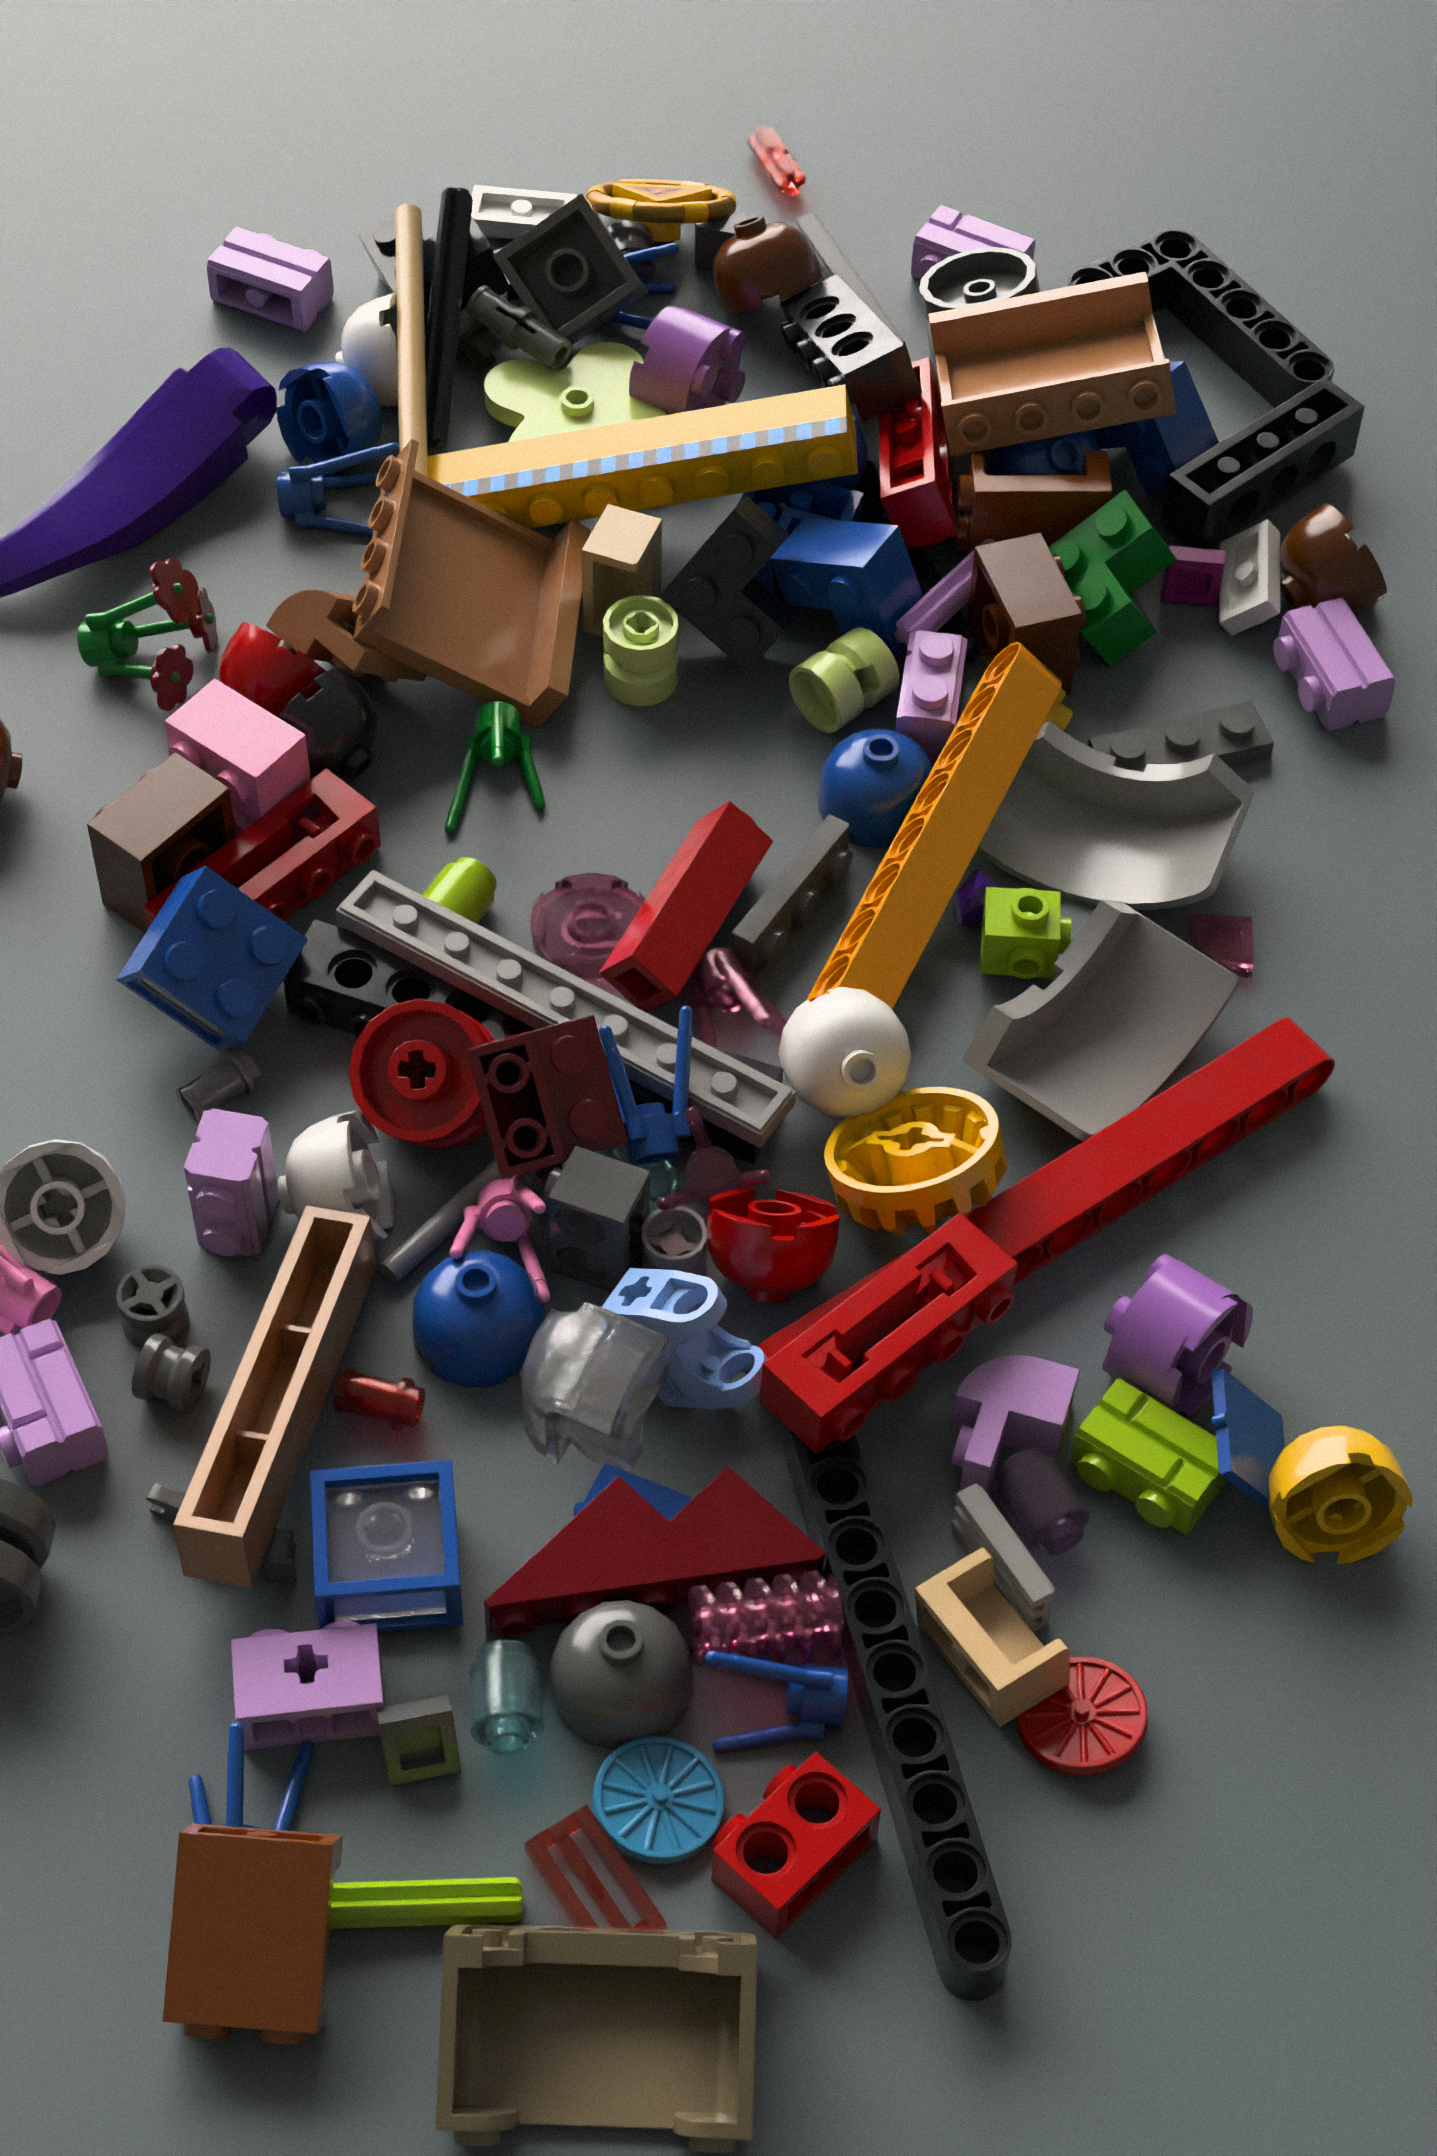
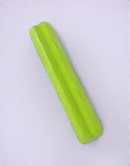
(426, 1902)

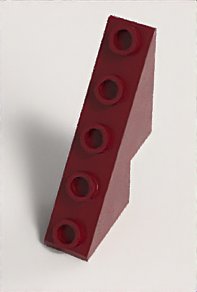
(633, 1553)

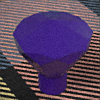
(971, 898)

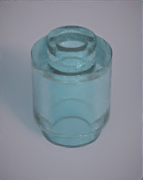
(506, 1697)

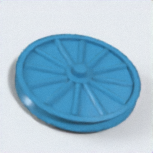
(658, 1799)

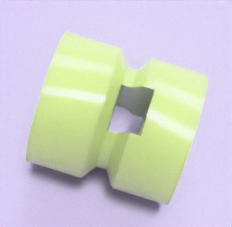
(640, 650)
(844, 680)

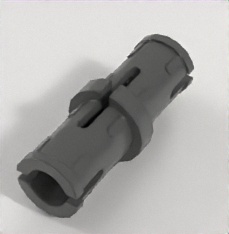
(519, 328)

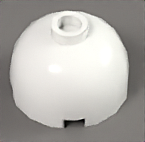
(371, 346)
(845, 1053)
(336, 1171)
(60, 1206)

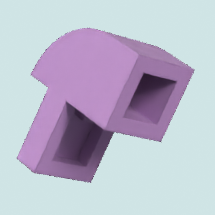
(1010, 1404)

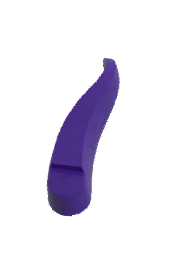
(147, 473)

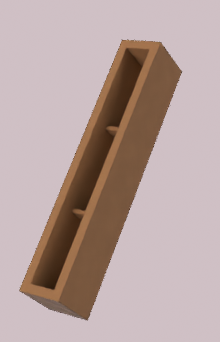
(276, 1398)

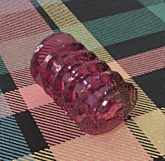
(767, 1618)

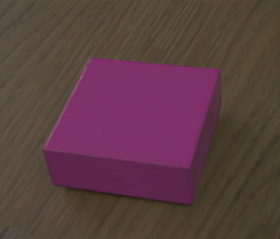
(1193, 576)

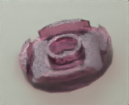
(582, 922)

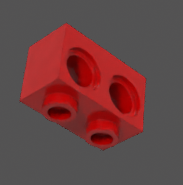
(809, 1852)

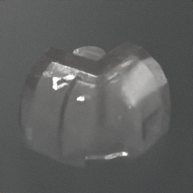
(591, 1384)

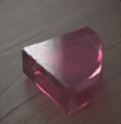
(1224, 940)

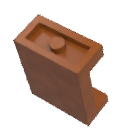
(1028, 504)
(250, 1931)

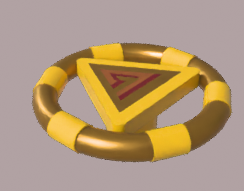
(662, 204)

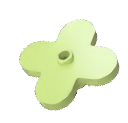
(579, 397)

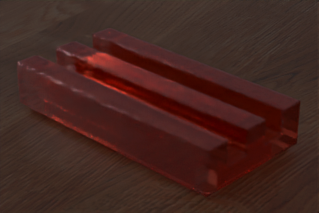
(560, 1835)

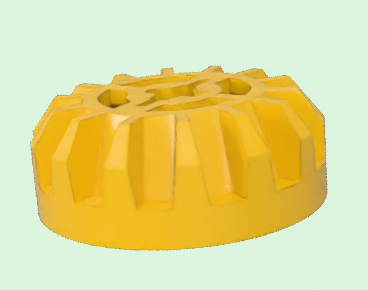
(916, 1159)

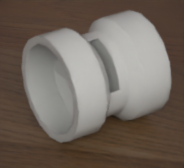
(675, 1241)

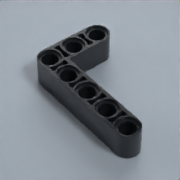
(1219, 311)

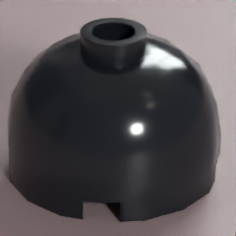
(337, 725)

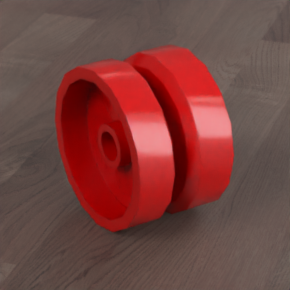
(392, 1067)

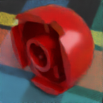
(266, 671)
(771, 1243)

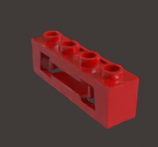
(918, 454)
(293, 866)
(964, 1287)

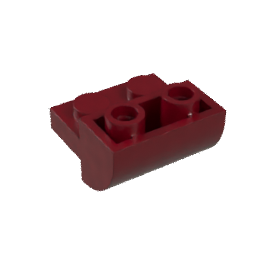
(546, 1095)

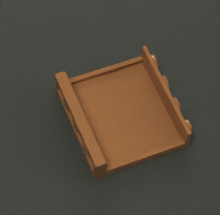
(1050, 364)
(469, 592)

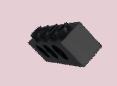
(849, 347)
(1262, 465)

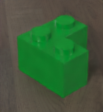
(1104, 564)

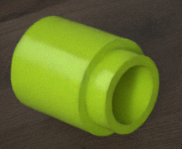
(464, 888)

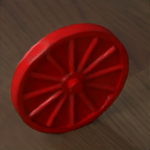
(1088, 1723)

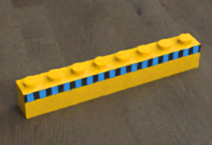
(659, 459)

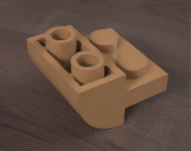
(324, 629)

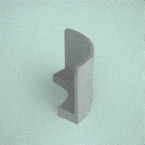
(1116, 831)
(1108, 1026)

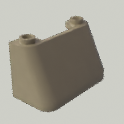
(597, 2031)

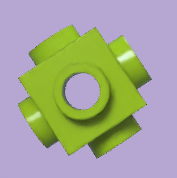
(1022, 932)

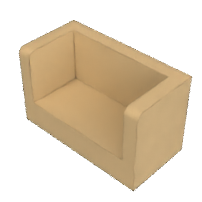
(619, 562)
(988, 1639)

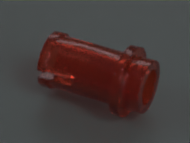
(380, 1398)

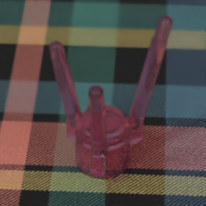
(728, 988)
(709, 1170)

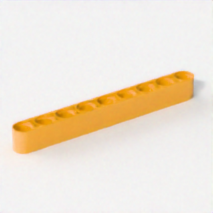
(942, 828)

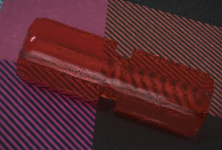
(776, 160)

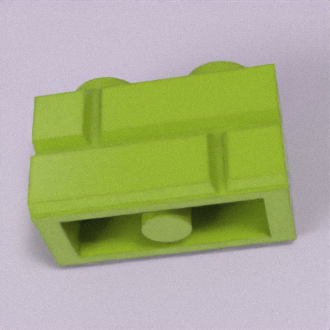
(1148, 1457)

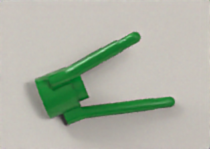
(497, 740)

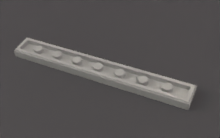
(547, 995)

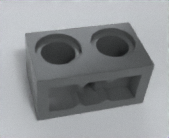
(596, 1218)

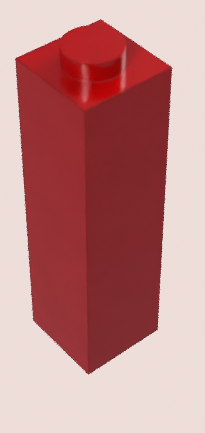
(686, 907)

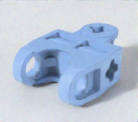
(700, 1352)

